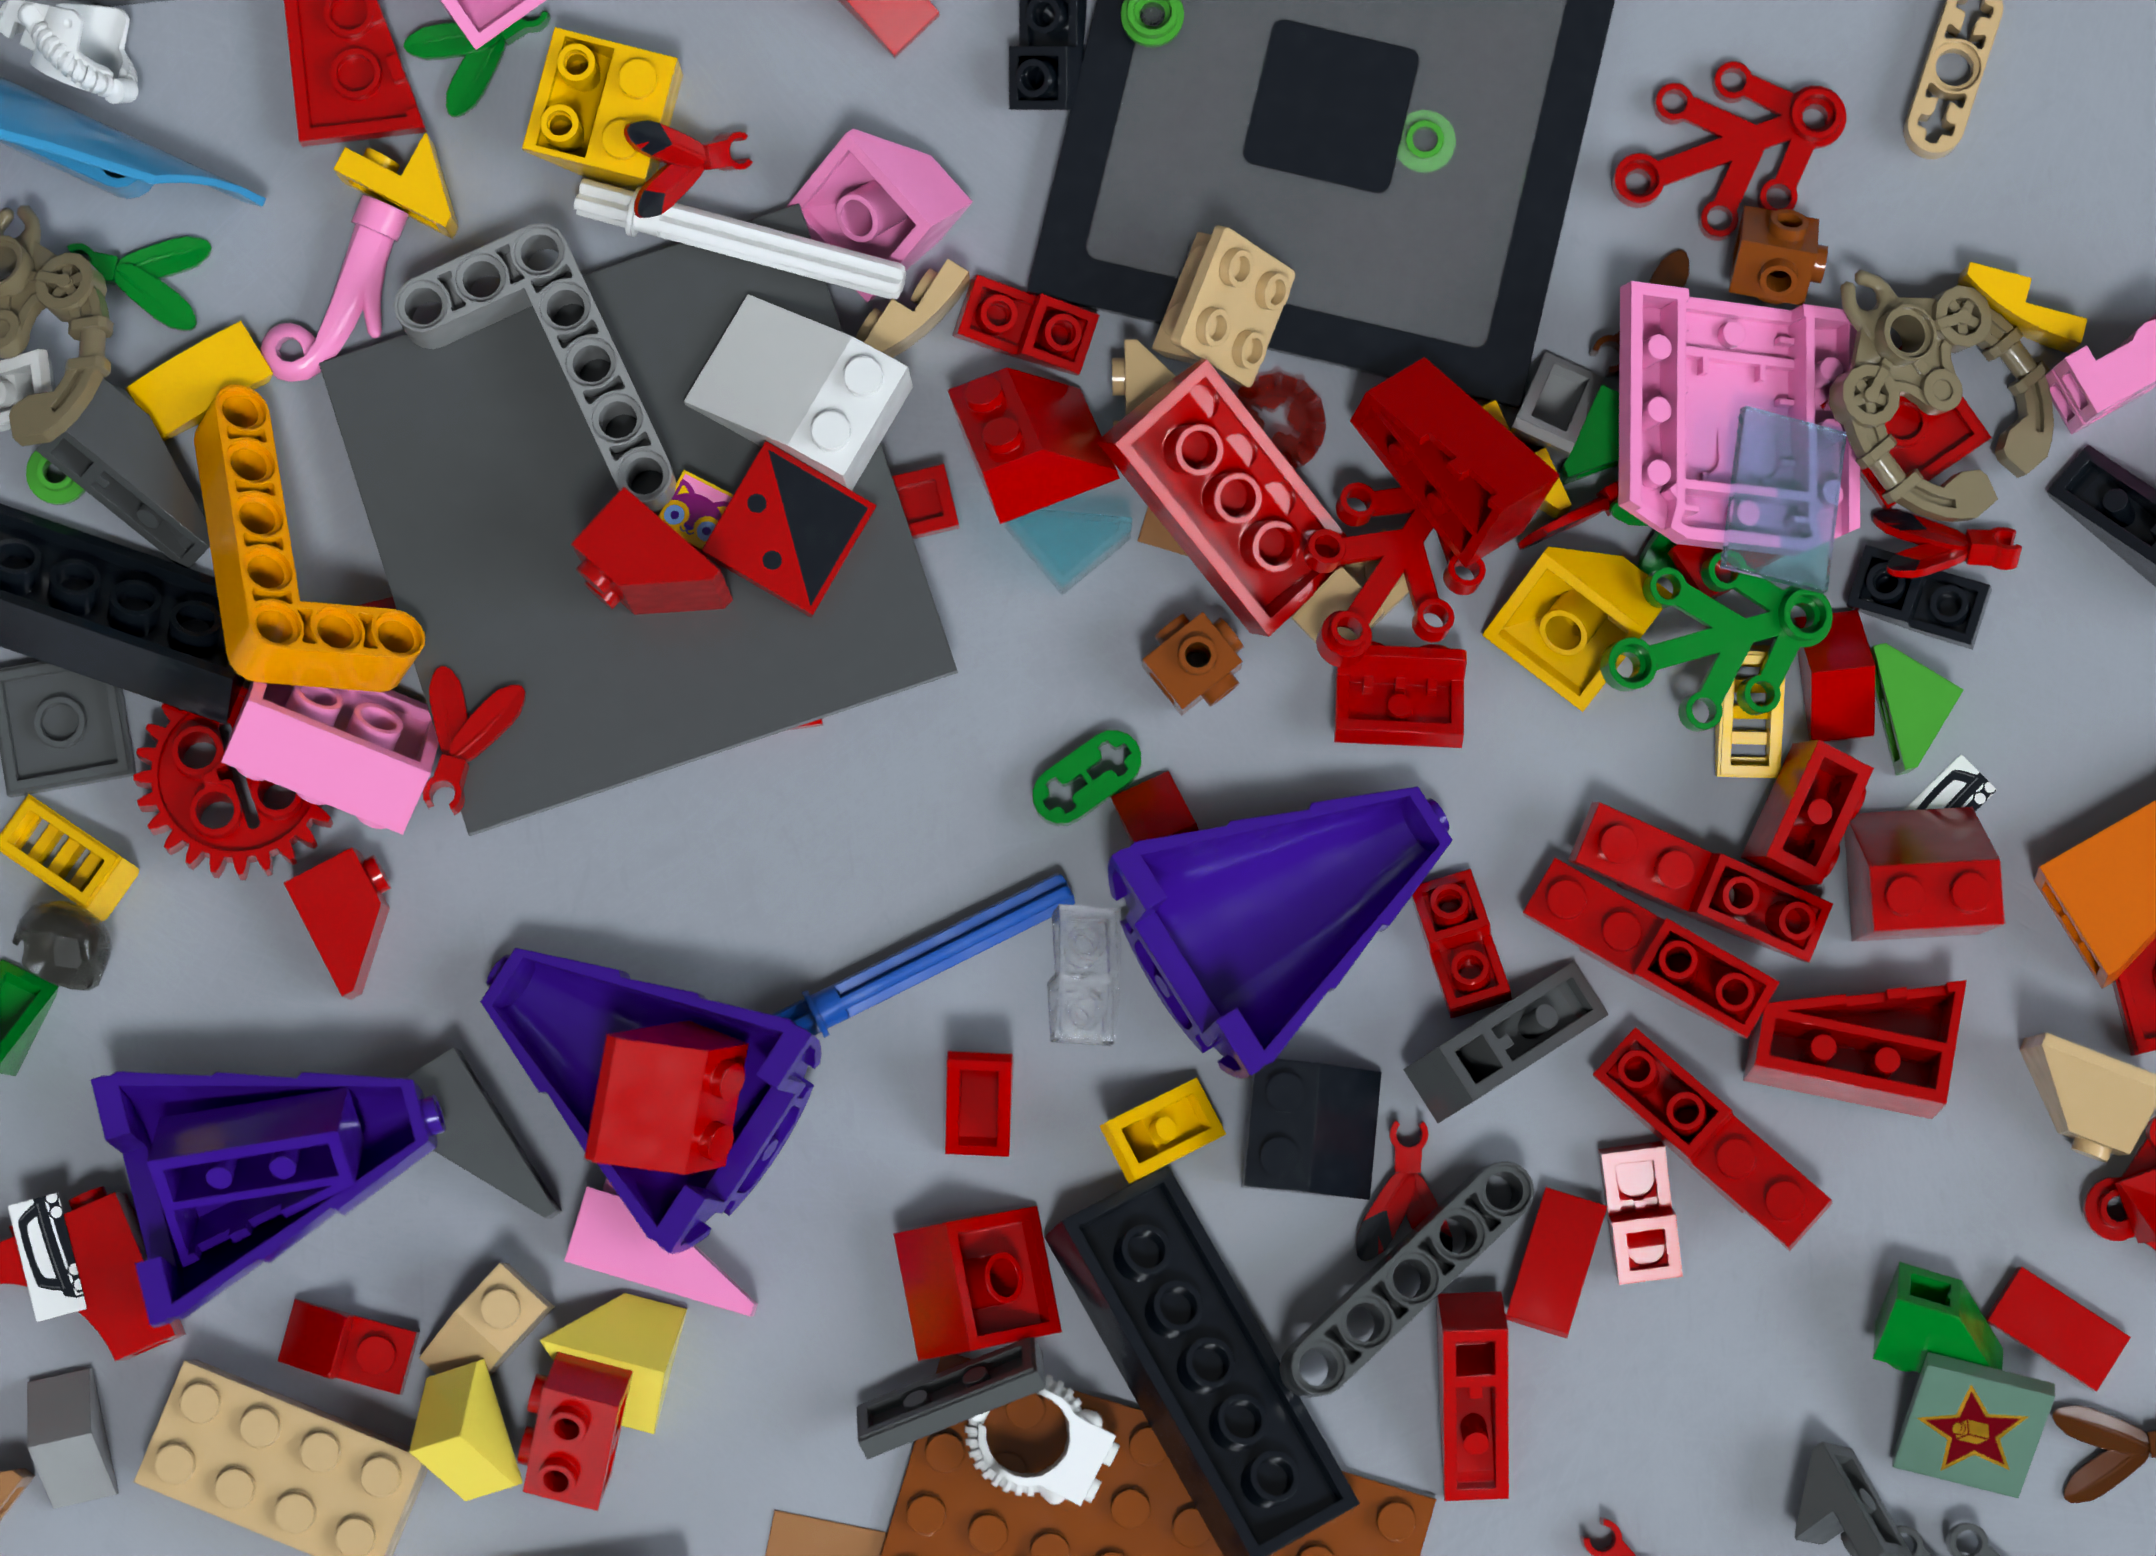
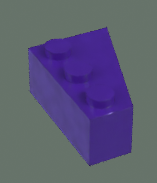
(250, 1163)

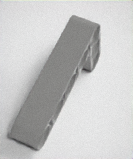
(572, 344)

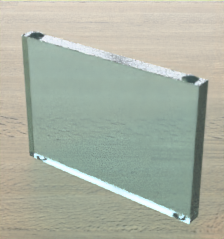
(1783, 499)

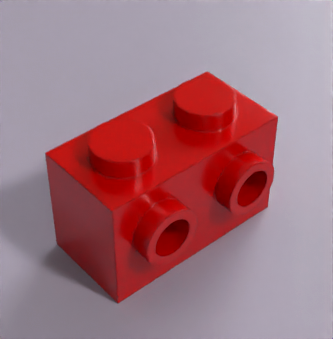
(1808, 813)
(575, 1430)

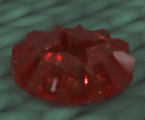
(1304, 415)

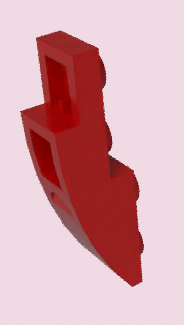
(1700, 883)
(1650, 949)
(1712, 1139)

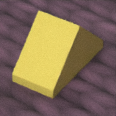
(464, 1433)

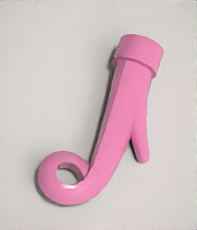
(356, 291)

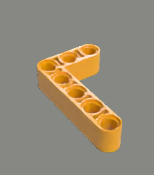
(264, 623)

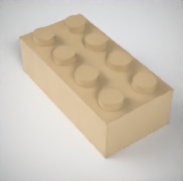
(280, 1466)

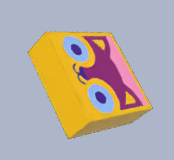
(695, 508)

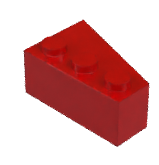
(1453, 460)
(1862, 1049)

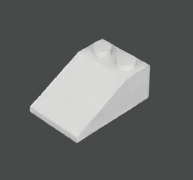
(801, 389)

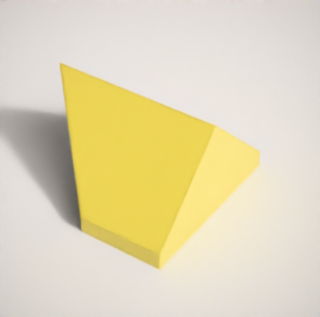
(632, 1336)

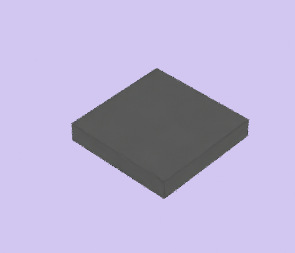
(60, 730)

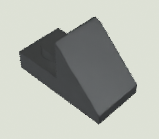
(1843, 1499)

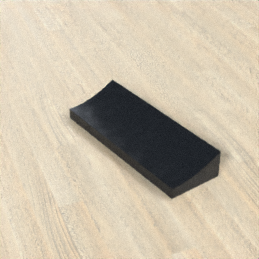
(114, 615)
(1200, 1368)

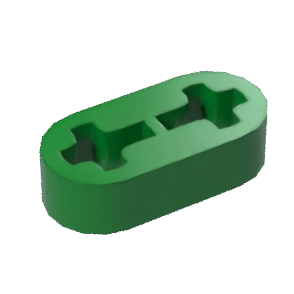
(1076, 766)

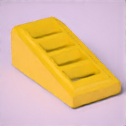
(1749, 766)
(99, 880)

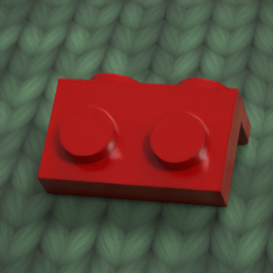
(1402, 697)

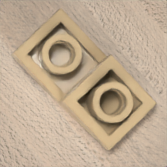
(900, 327)

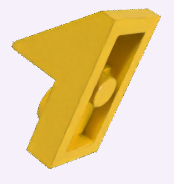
(417, 191)
(1162, 1130)

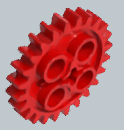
(186, 792)

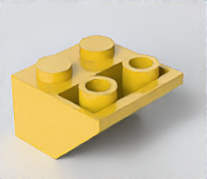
(589, 97)

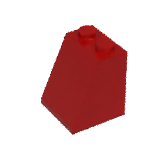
(1922, 875)

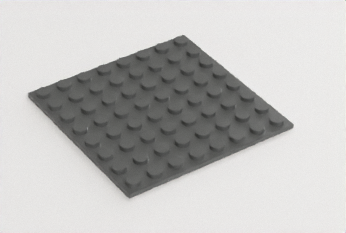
(490, 473)

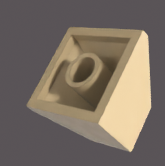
(2090, 1095)

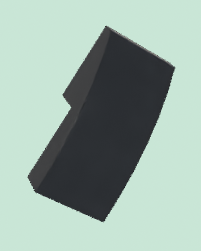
(1049, 54)
(1931, 605)

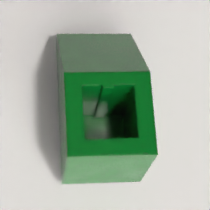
(1934, 1316)

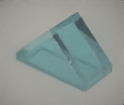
(1069, 543)

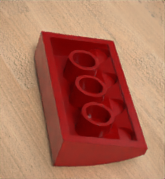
(1224, 495)

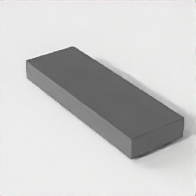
(950, 1397)

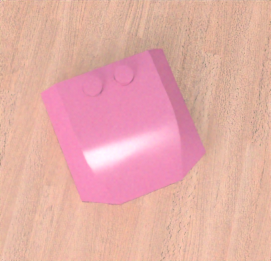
(1681, 391)

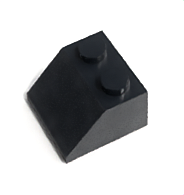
(1312, 1129)

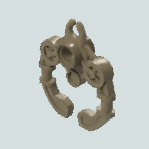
(73, 292)
(1926, 376)

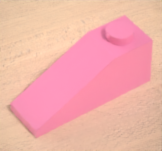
(614, 1244)

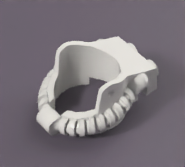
(75, 44)
(1072, 1473)

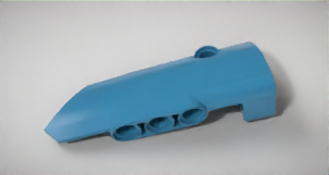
(95, 149)

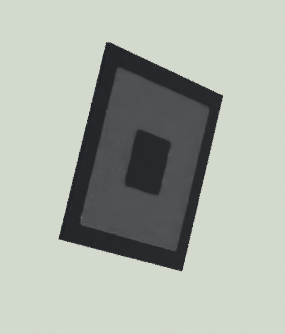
(1297, 140)

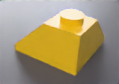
(1569, 615)

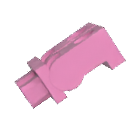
(2093, 388)

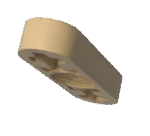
(1954, 118)

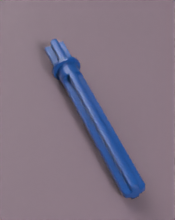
(929, 956)

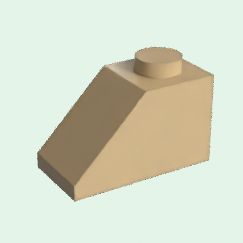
(488, 1323)

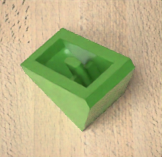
(1910, 705)

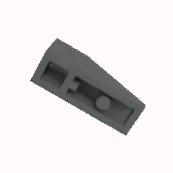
(128, 469)
(1505, 1042)
(478, 1134)

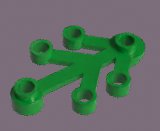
(1728, 636)

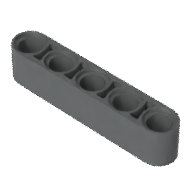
(1436, 1270)

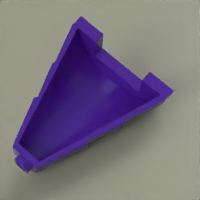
(1270, 912)
(557, 1027)
(397, 1133)

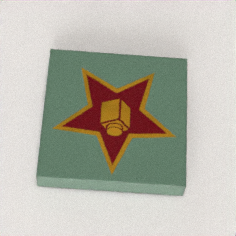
(1973, 1425)

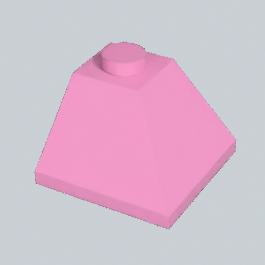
(880, 200)

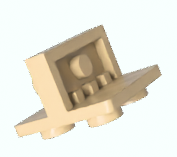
(1225, 305)

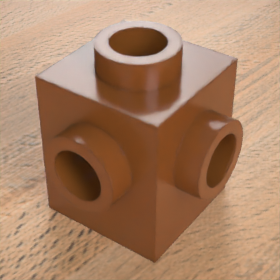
(1776, 256)
(1187, 684)

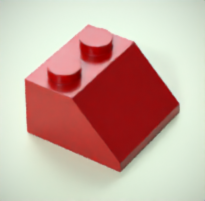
(1030, 440)
(645, 563)
(667, 1098)
(977, 1282)

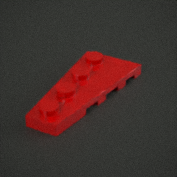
(347, 73)

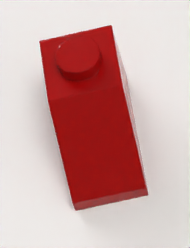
(344, 914)

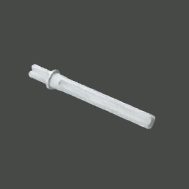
(744, 241)

